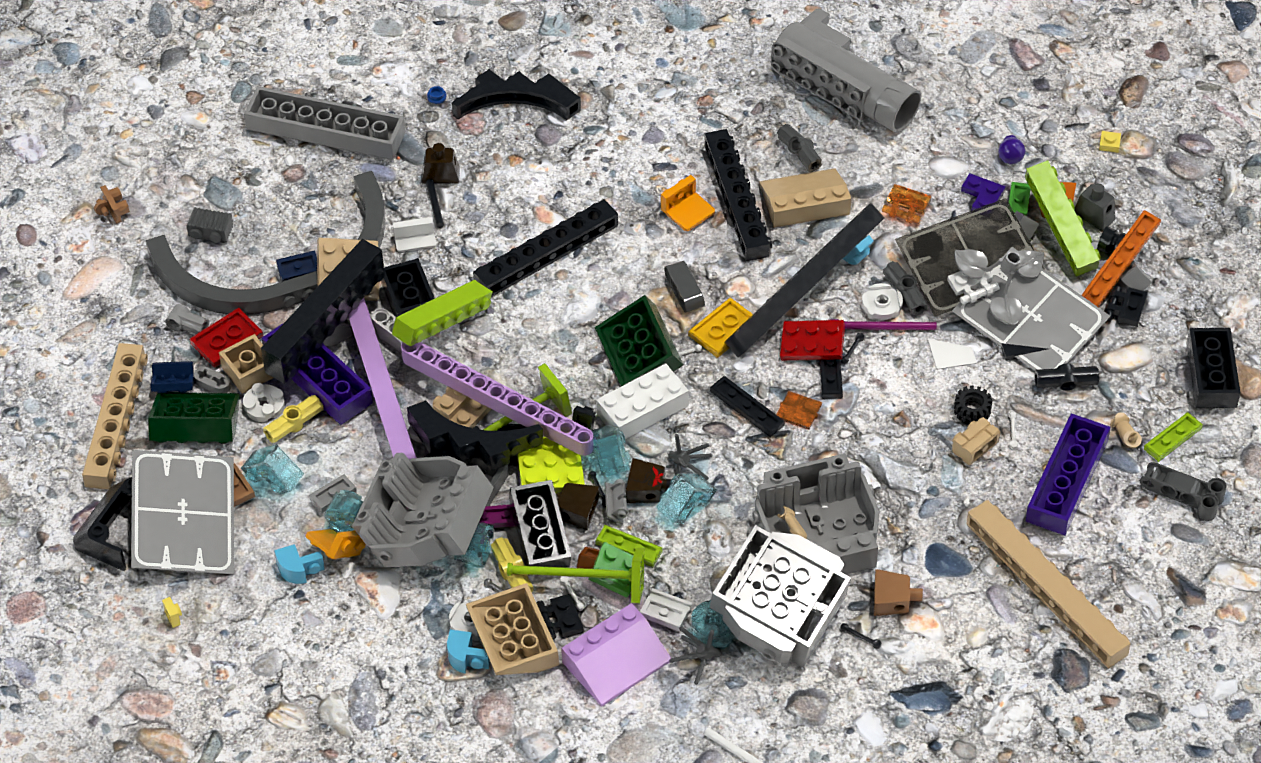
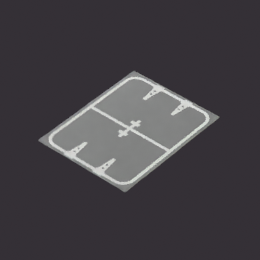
(1050, 318)
(182, 512)

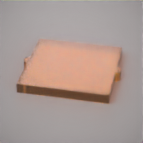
(799, 410)

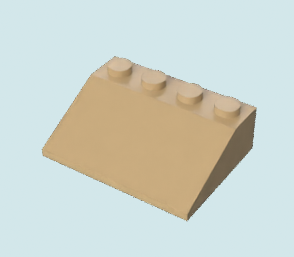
(806, 197)
(513, 632)

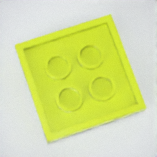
(552, 463)

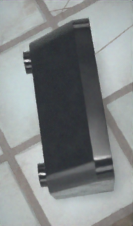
(94, 532)

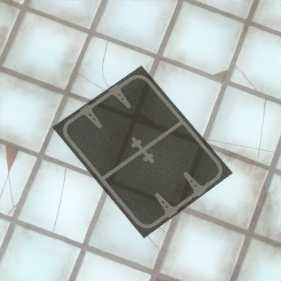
(931, 250)

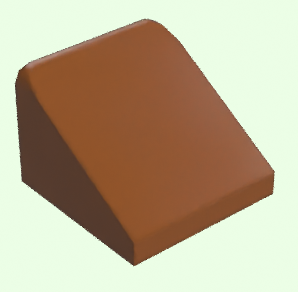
(587, 558)

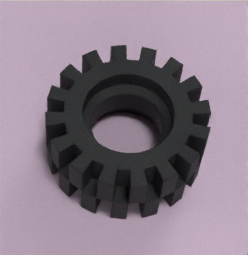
(976, 396)

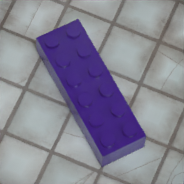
(333, 382)
(1067, 474)

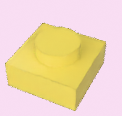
(1110, 141)
(172, 612)

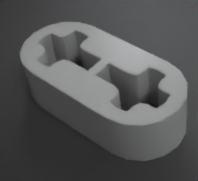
(212, 379)

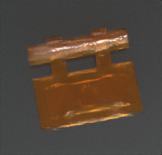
(907, 199)

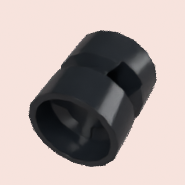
(1109, 240)

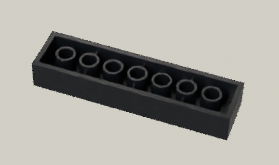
(323, 311)

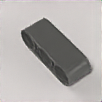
(684, 286)

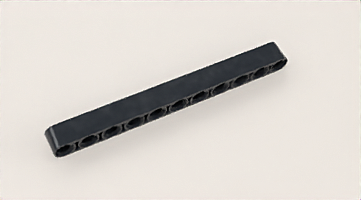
(804, 280)

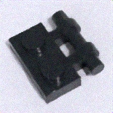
(1132, 305)
(565, 614)

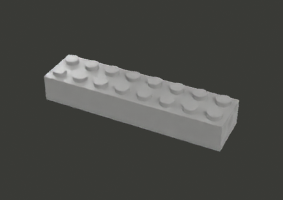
(325, 122)

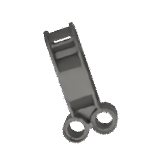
(1186, 489)

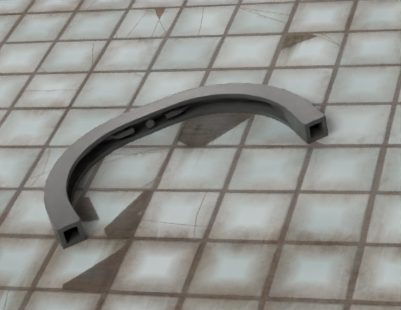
(269, 297)

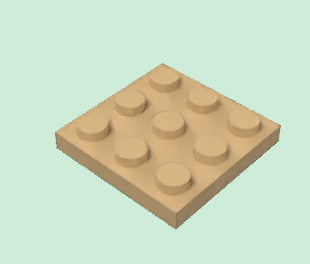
(331, 252)

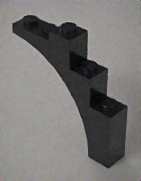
(518, 89)
(465, 442)

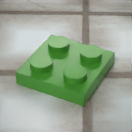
(613, 559)

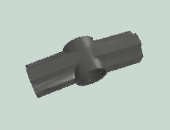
(800, 146)
(907, 286)

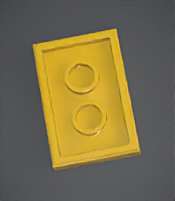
(719, 326)

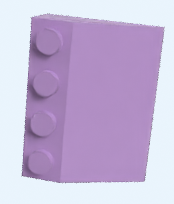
(615, 655)

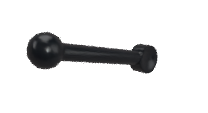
(859, 337)
(592, 474)
(876, 643)

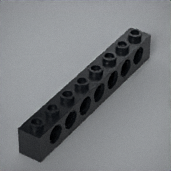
(737, 195)
(547, 247)

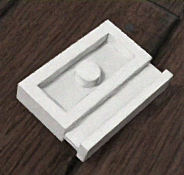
(666, 609)

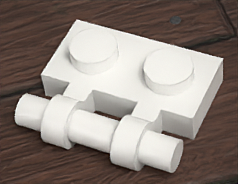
(964, 284)

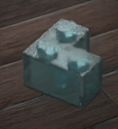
(610, 450)
(274, 467)
(683, 495)

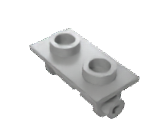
(616, 505)

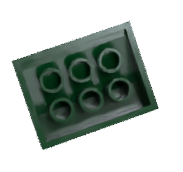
(637, 341)
(194, 417)

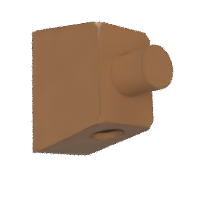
(893, 593)

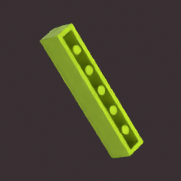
(1062, 218)
(442, 313)

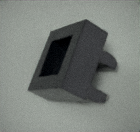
(584, 416)

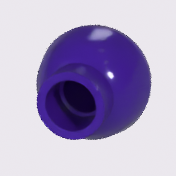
(1011, 150)

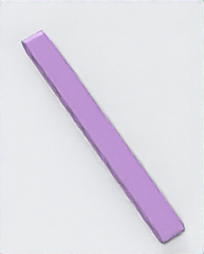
(380, 381)
(498, 397)

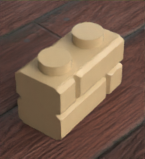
(975, 440)

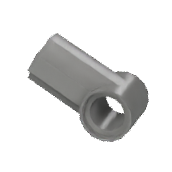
(182, 318)

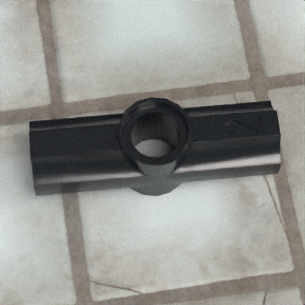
(1066, 377)

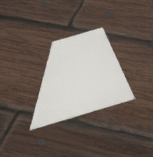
(951, 354)

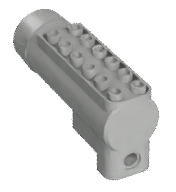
(823, 64)

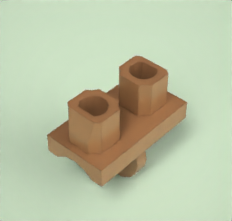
(109, 204)

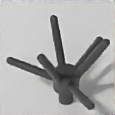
(683, 458)
(703, 651)

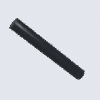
(434, 203)

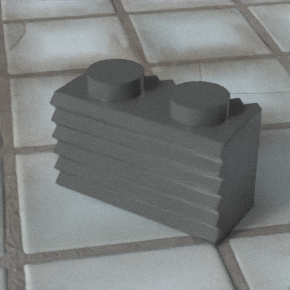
(209, 225)

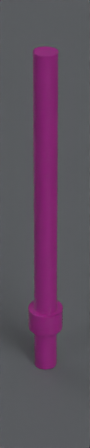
(864, 325)

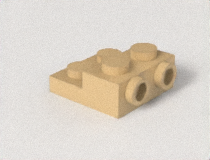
(460, 408)

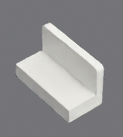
(414, 235)

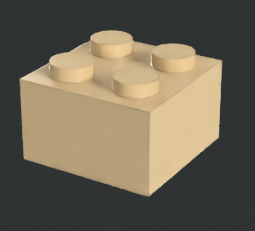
(244, 363)

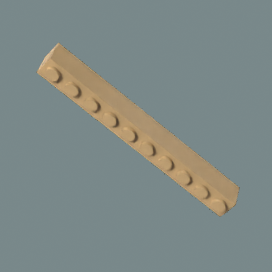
(1048, 583)

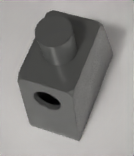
(1096, 206)

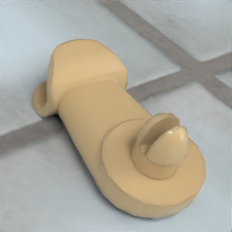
(1129, 437)
(794, 525)

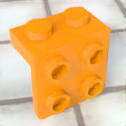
(685, 205)
(337, 544)

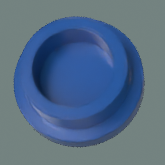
(436, 95)

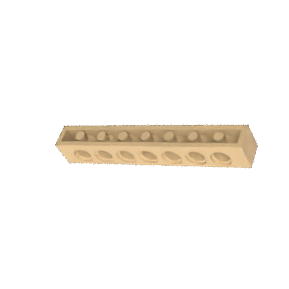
(114, 416)

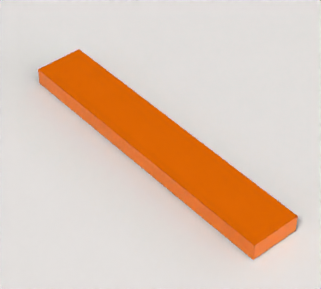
(1121, 258)

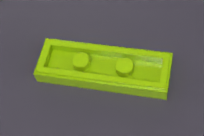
(1173, 436)
(629, 543)

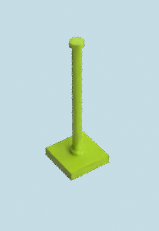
(553, 390)
(635, 574)

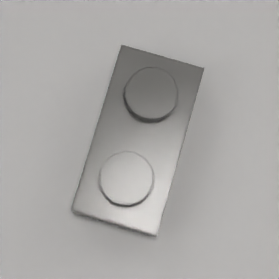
(322, 497)

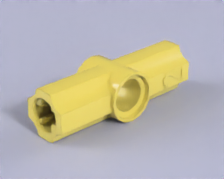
(293, 418)
(505, 554)

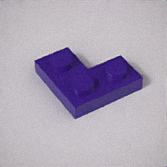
(985, 190)

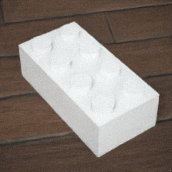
(643, 401)

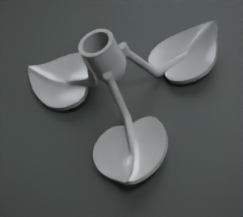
(1026, 262)

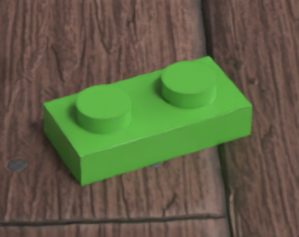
(1019, 197)

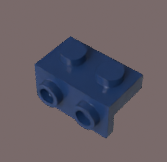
(297, 265)
(172, 376)

